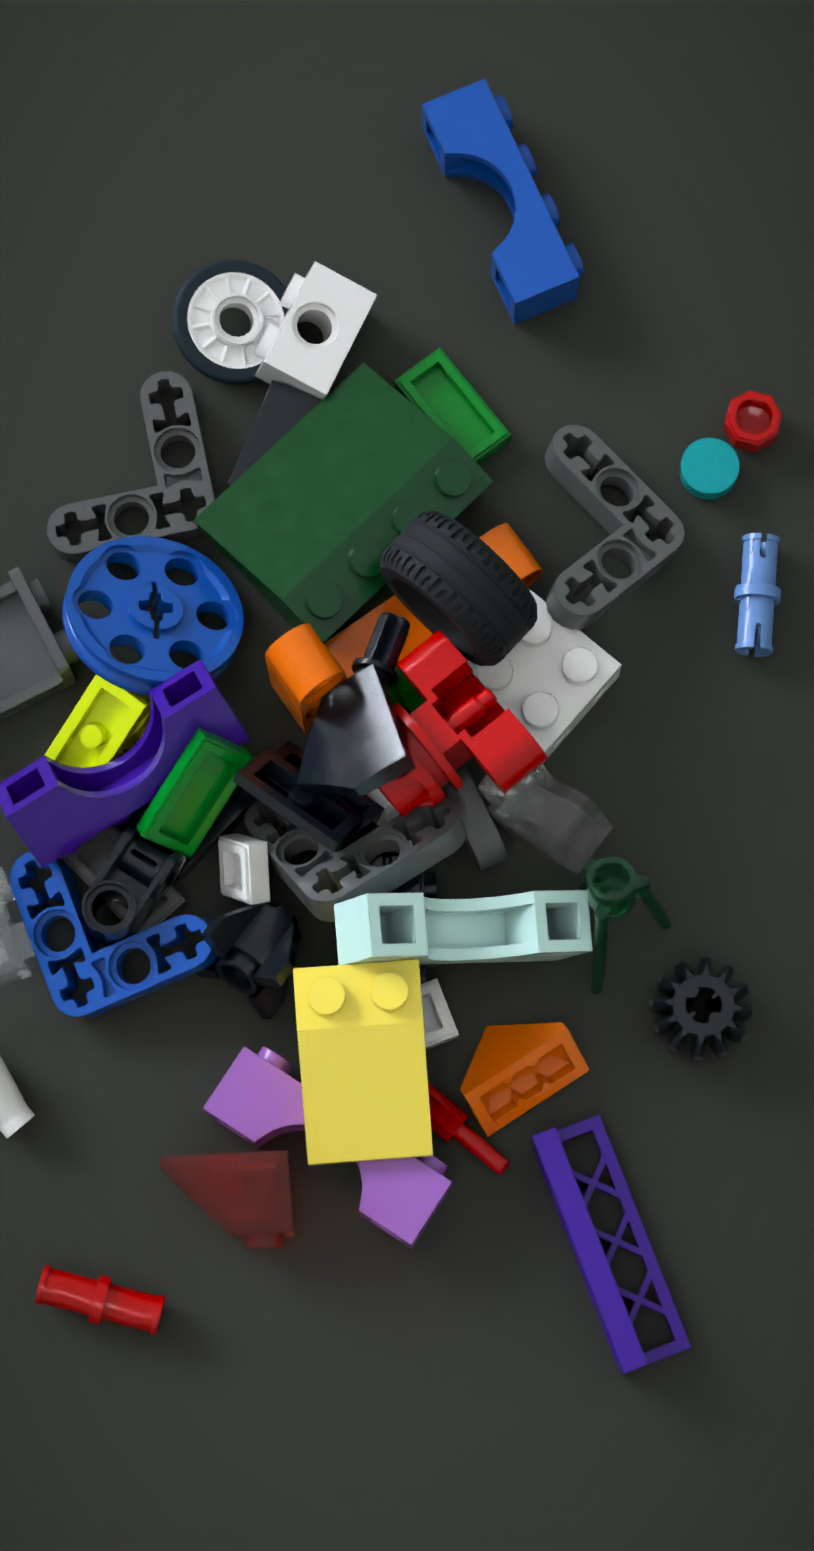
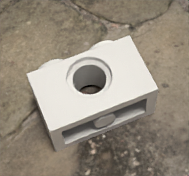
(331, 304)

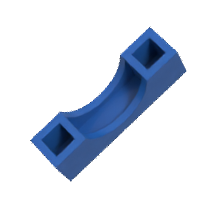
(474, 142)

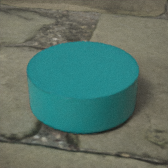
(709, 468)

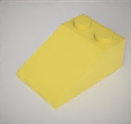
(363, 1062)

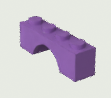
(264, 1102)

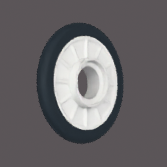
(198, 312)

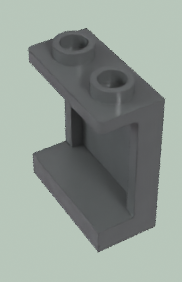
(31, 656)

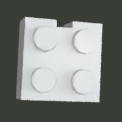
(550, 678)

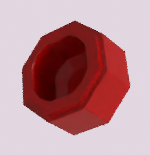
(752, 421)

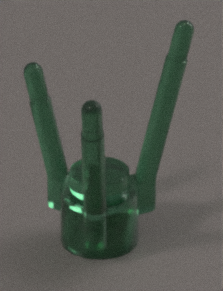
(612, 894)

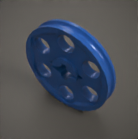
(131, 623)

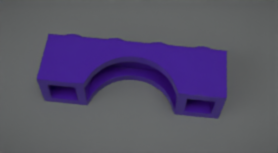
(64, 805)

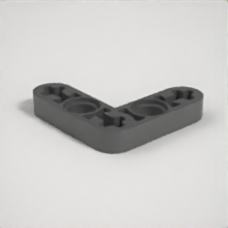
(171, 487)
(625, 540)
(338, 870)

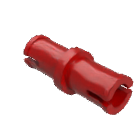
(100, 1299)

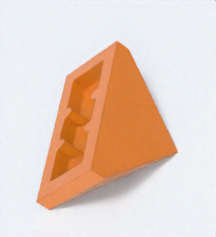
(518, 1070)

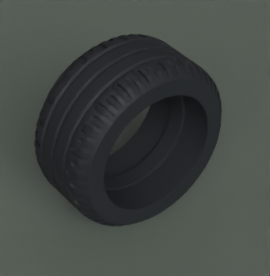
(459, 587)

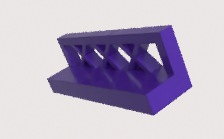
(589, 1252)

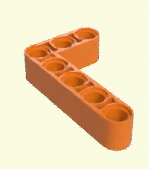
(307, 668)

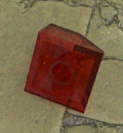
(241, 1192)

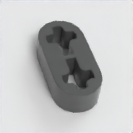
(481, 833)

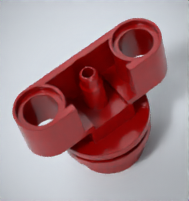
(452, 726)

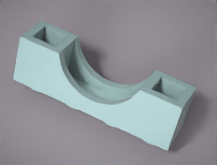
(463, 930)

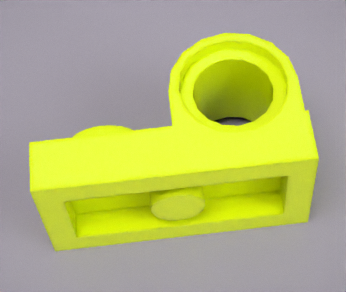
(101, 726)

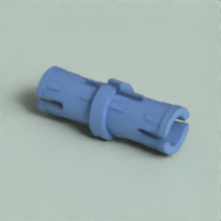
(757, 595)

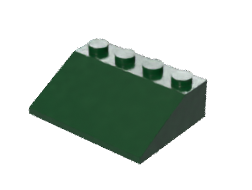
(335, 496)

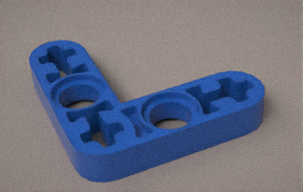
(102, 965)

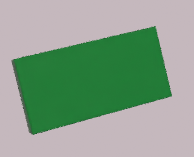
(454, 405)
(194, 792)

